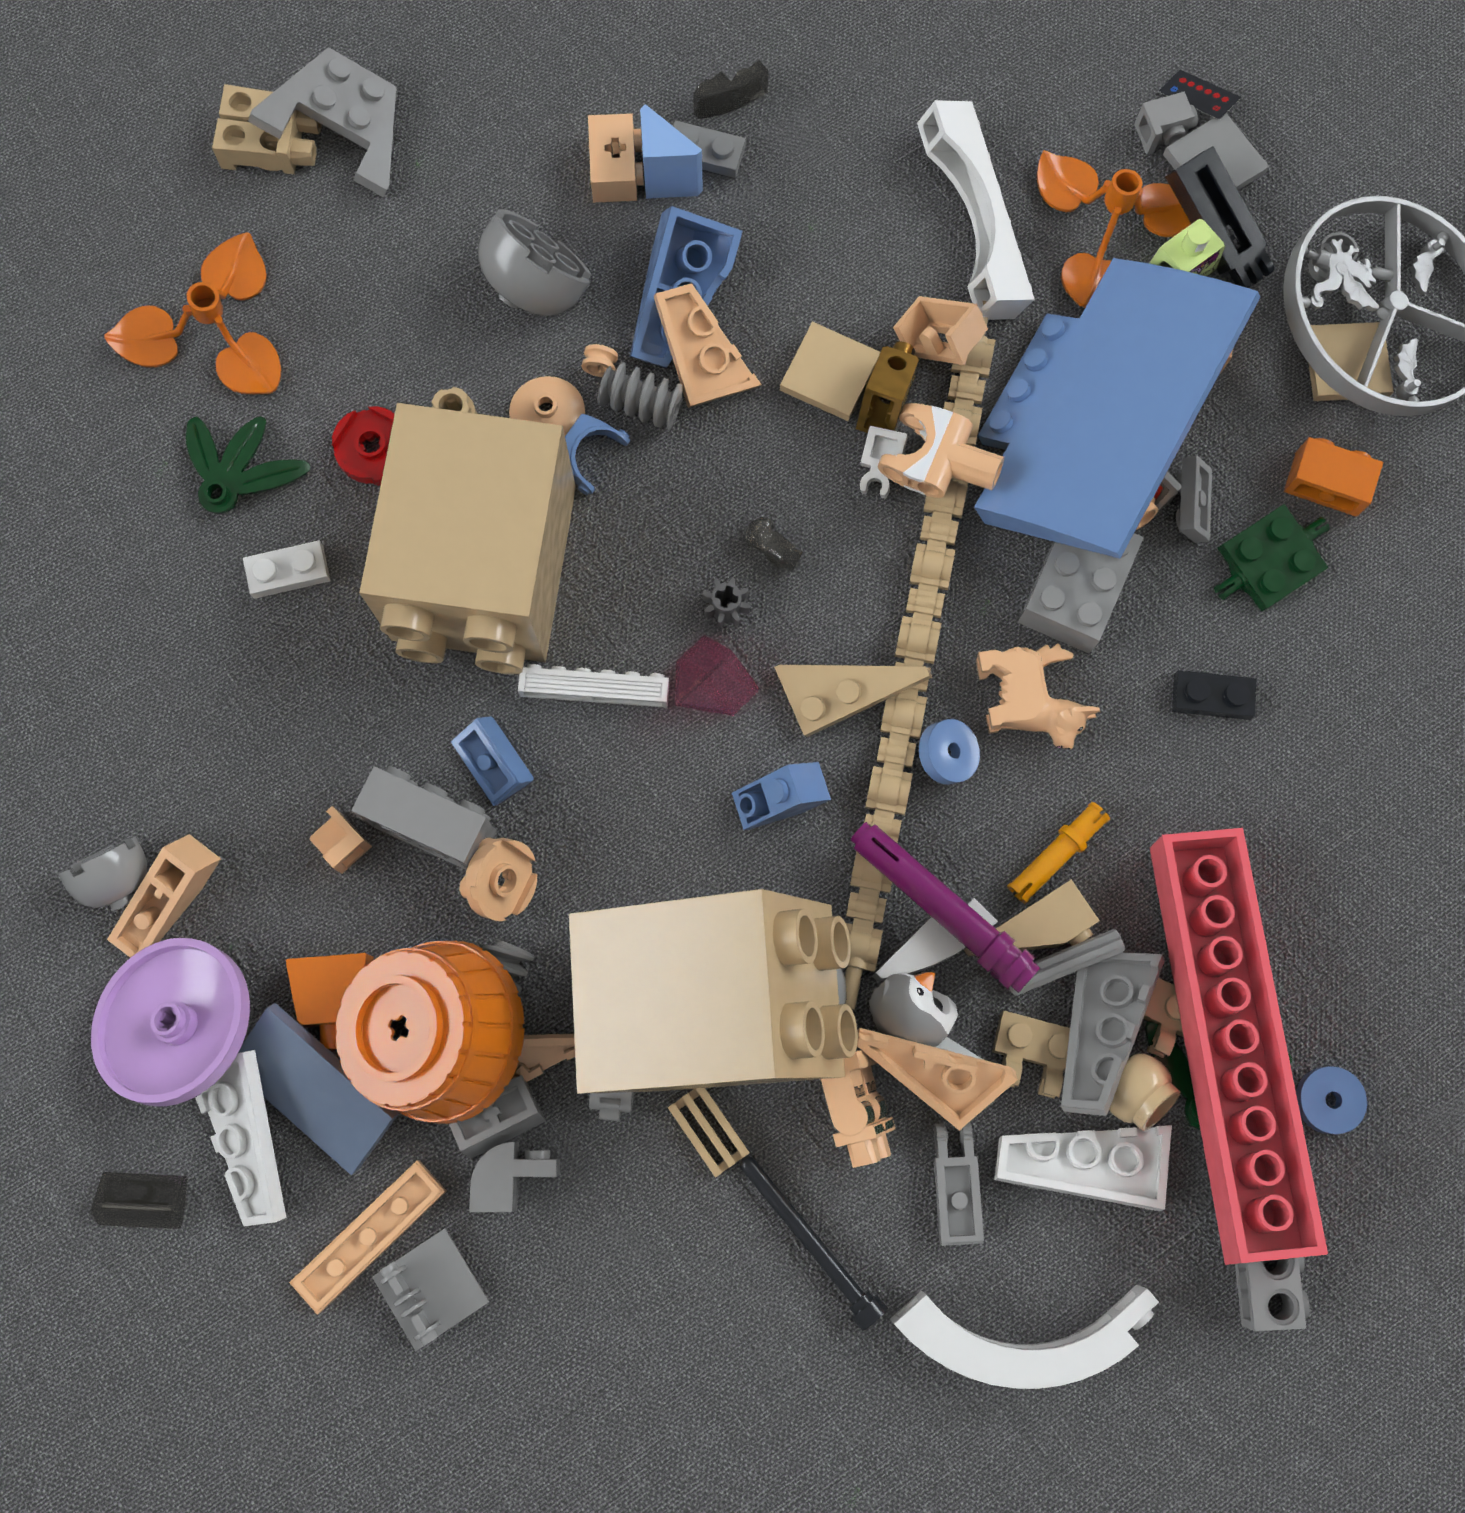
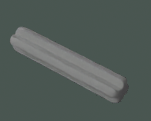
(1075, 959)

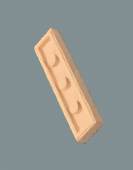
(368, 1237)

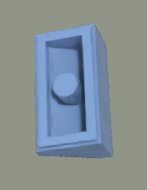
(492, 759)

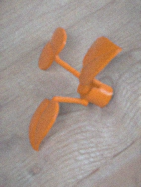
(1068, 181)
(232, 268)

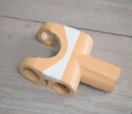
(942, 454)

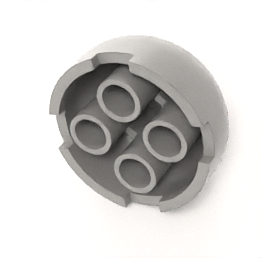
(530, 266)

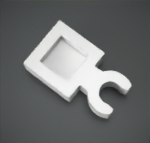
(878, 443)

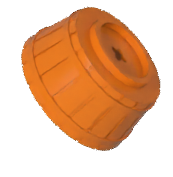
(460, 1034)

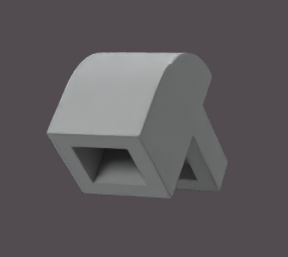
(497, 1173)

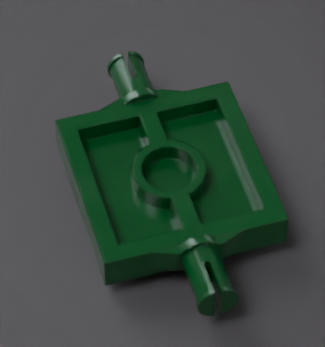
(1272, 558)

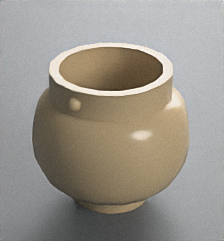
(1144, 1092)

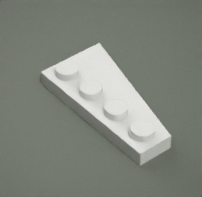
(245, 1140)
(1104, 1165)

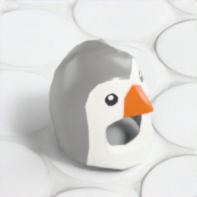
(906, 1009)

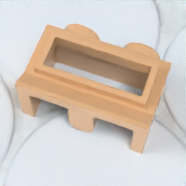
(928, 316)

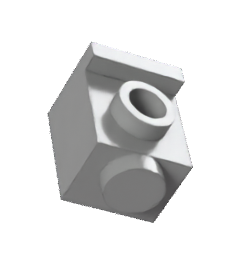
(1165, 121)

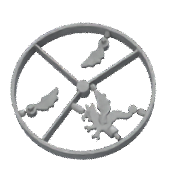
(1343, 273)

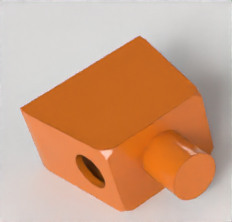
(319, 988)

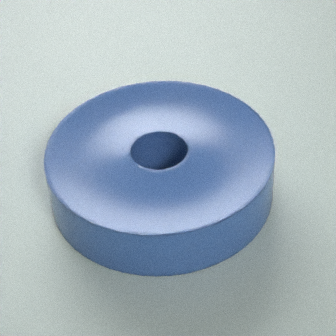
(935, 755)
(1349, 1095)

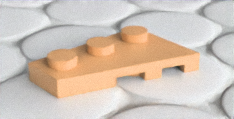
(700, 351)

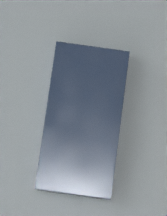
(313, 1091)

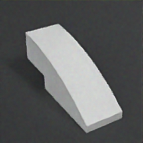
(927, 947)

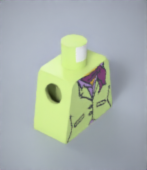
(1192, 250)

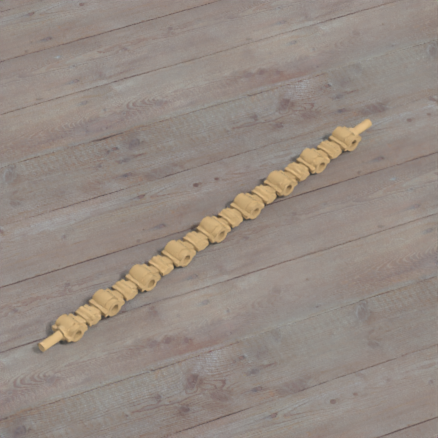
(916, 644)

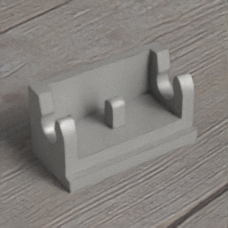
(503, 1120)

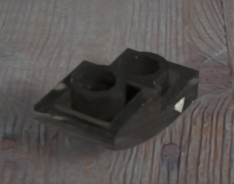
(722, 96)

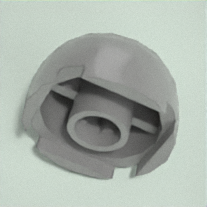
(107, 875)

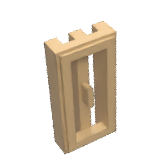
(729, 1160)

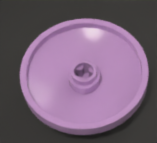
(170, 1022)

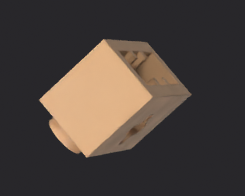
(612, 157)

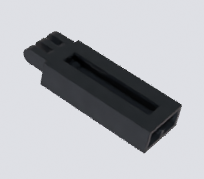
(1210, 195)

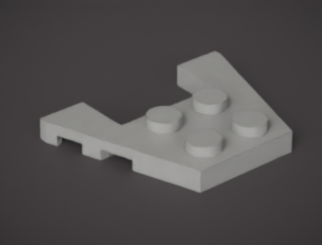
(346, 101)

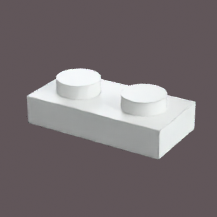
(286, 569)

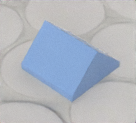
(669, 159)

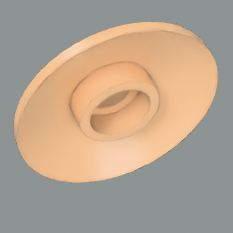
(560, 393)

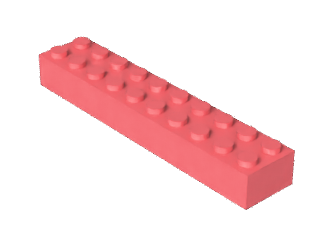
(1236, 1049)

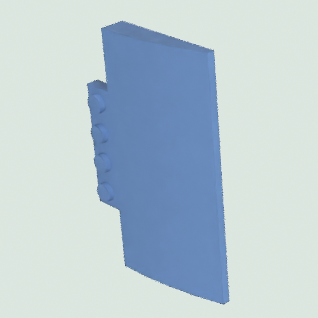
(1108, 403)

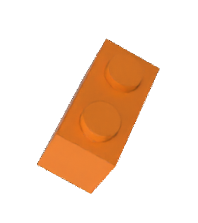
(1333, 476)

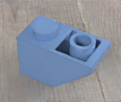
(781, 794)

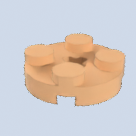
(482, 876)

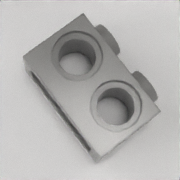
(1258, 1286)

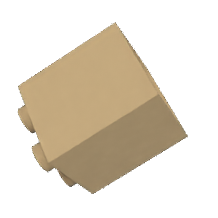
(469, 536)
(709, 993)

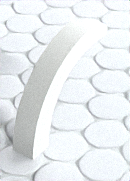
(1027, 1364)

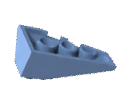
(683, 253)

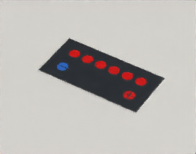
(1201, 94)

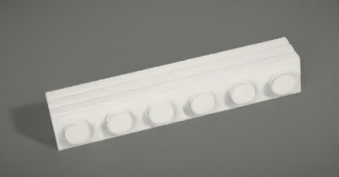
(593, 686)

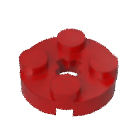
(349, 447)

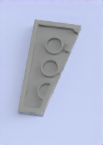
(1104, 1026)

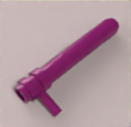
(993, 948)

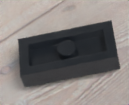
(1214, 695)

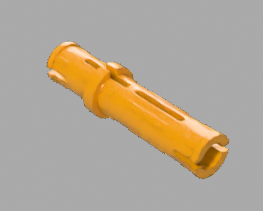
(1071, 840)

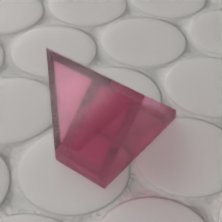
(712, 679)

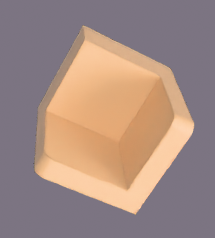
(339, 841)

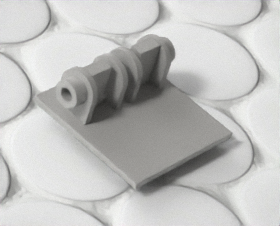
(430, 1289)

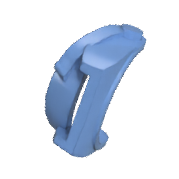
(585, 427)

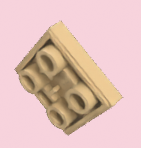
(1348, 349)
(830, 371)

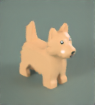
(1025, 695)

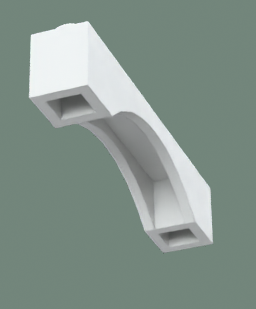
(958, 147)

